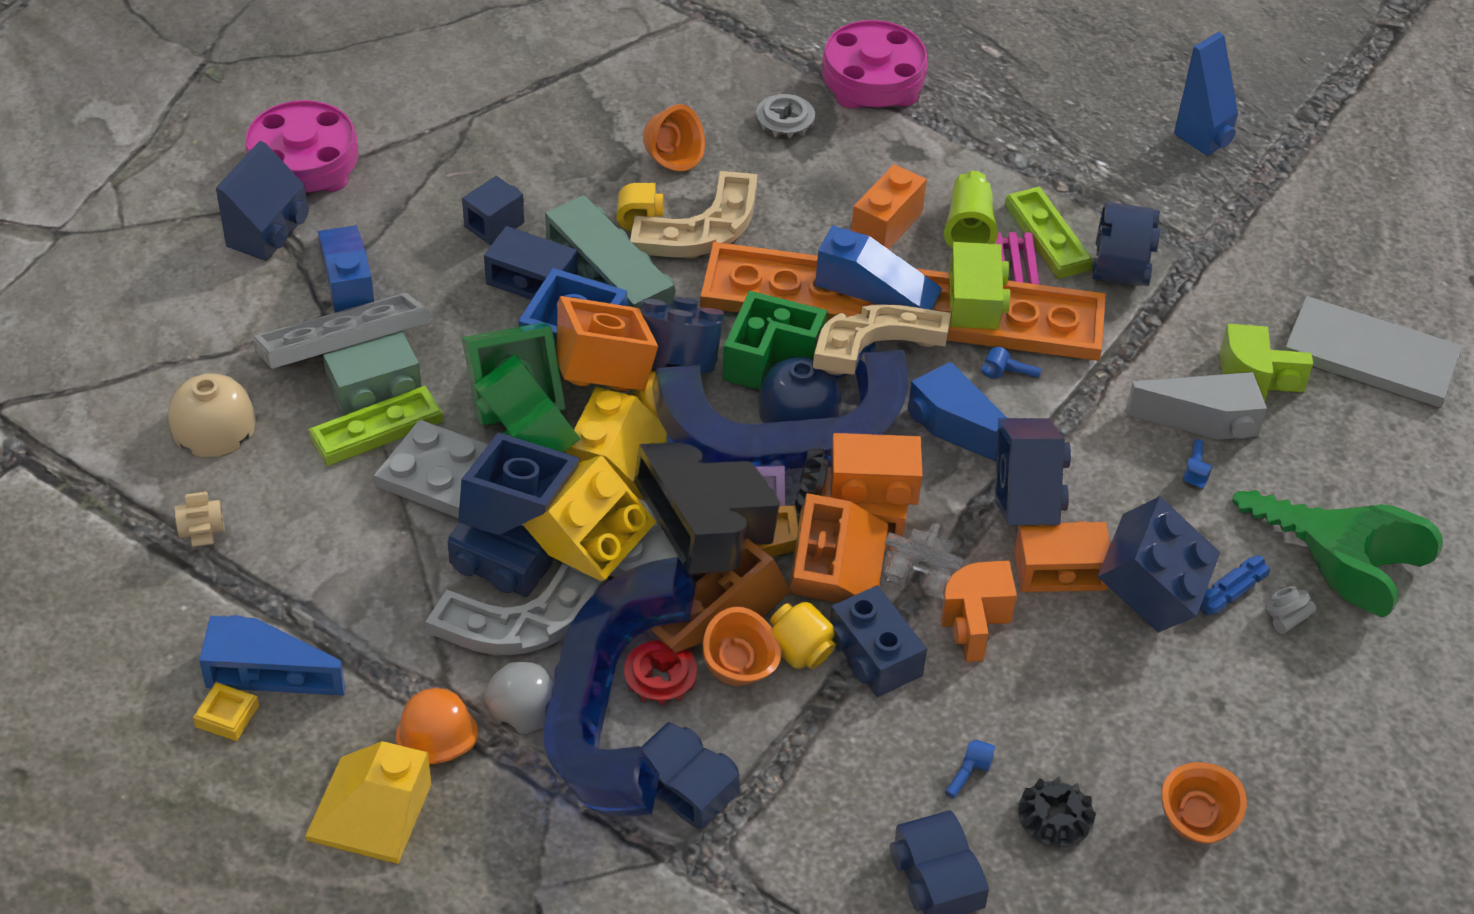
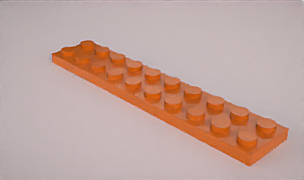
(1037, 321)

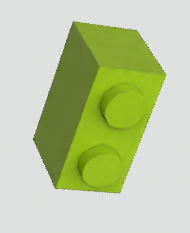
(977, 285)

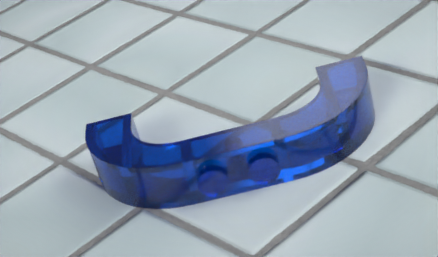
(692, 420)
(620, 779)

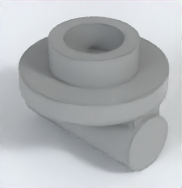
(1290, 608)

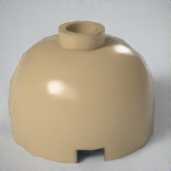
(210, 415)

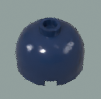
(798, 392)

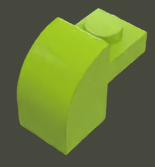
(1248, 350)

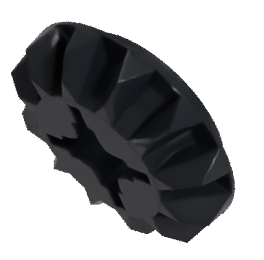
(812, 476)
(1066, 827)

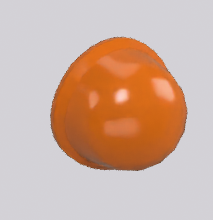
(675, 138)
(740, 647)
(437, 724)
(1203, 802)

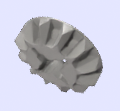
(773, 110)

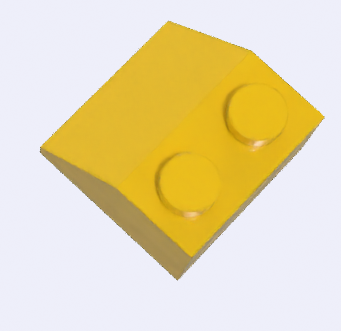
(614, 428)

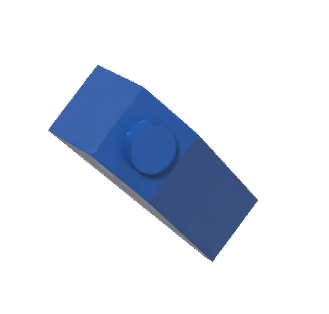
(1208, 99)
(346, 267)
(869, 271)
(955, 410)
(263, 658)

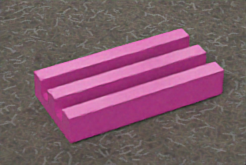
(1014, 244)

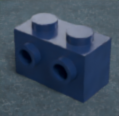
(877, 641)

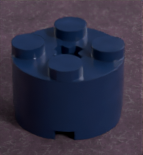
(1125, 244)
(684, 333)

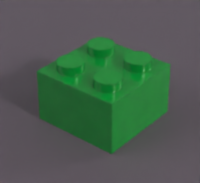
(532, 346)

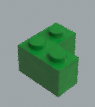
(766, 333)
(524, 407)

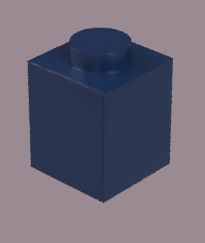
(493, 208)

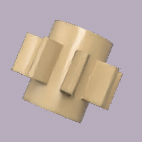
(199, 519)

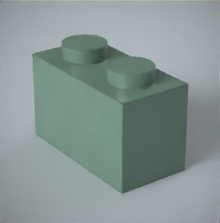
(371, 372)

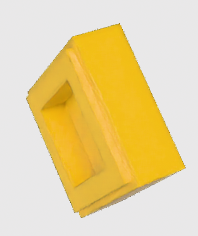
(226, 711)

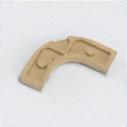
(695, 235)
(846, 336)

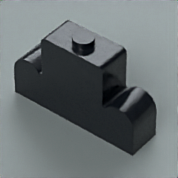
(705, 505)

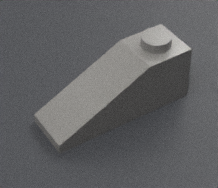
(1205, 405)

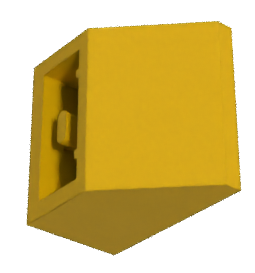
(592, 520)

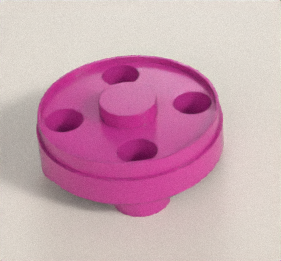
(874, 65)
(311, 140)

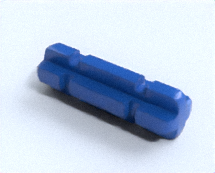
(1234, 584)

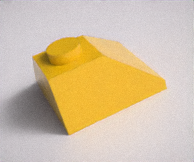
(373, 801)

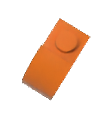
(978, 597)

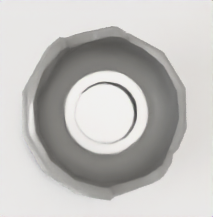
(519, 696)

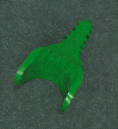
(1353, 544)

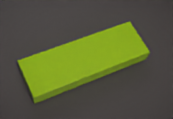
(1050, 232)
(374, 425)

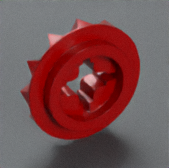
(639, 672)

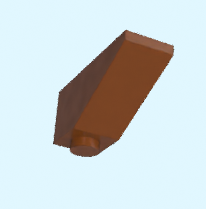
(753, 585)

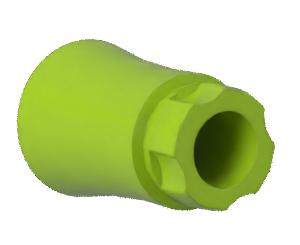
(971, 211)

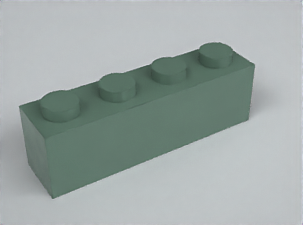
(607, 252)

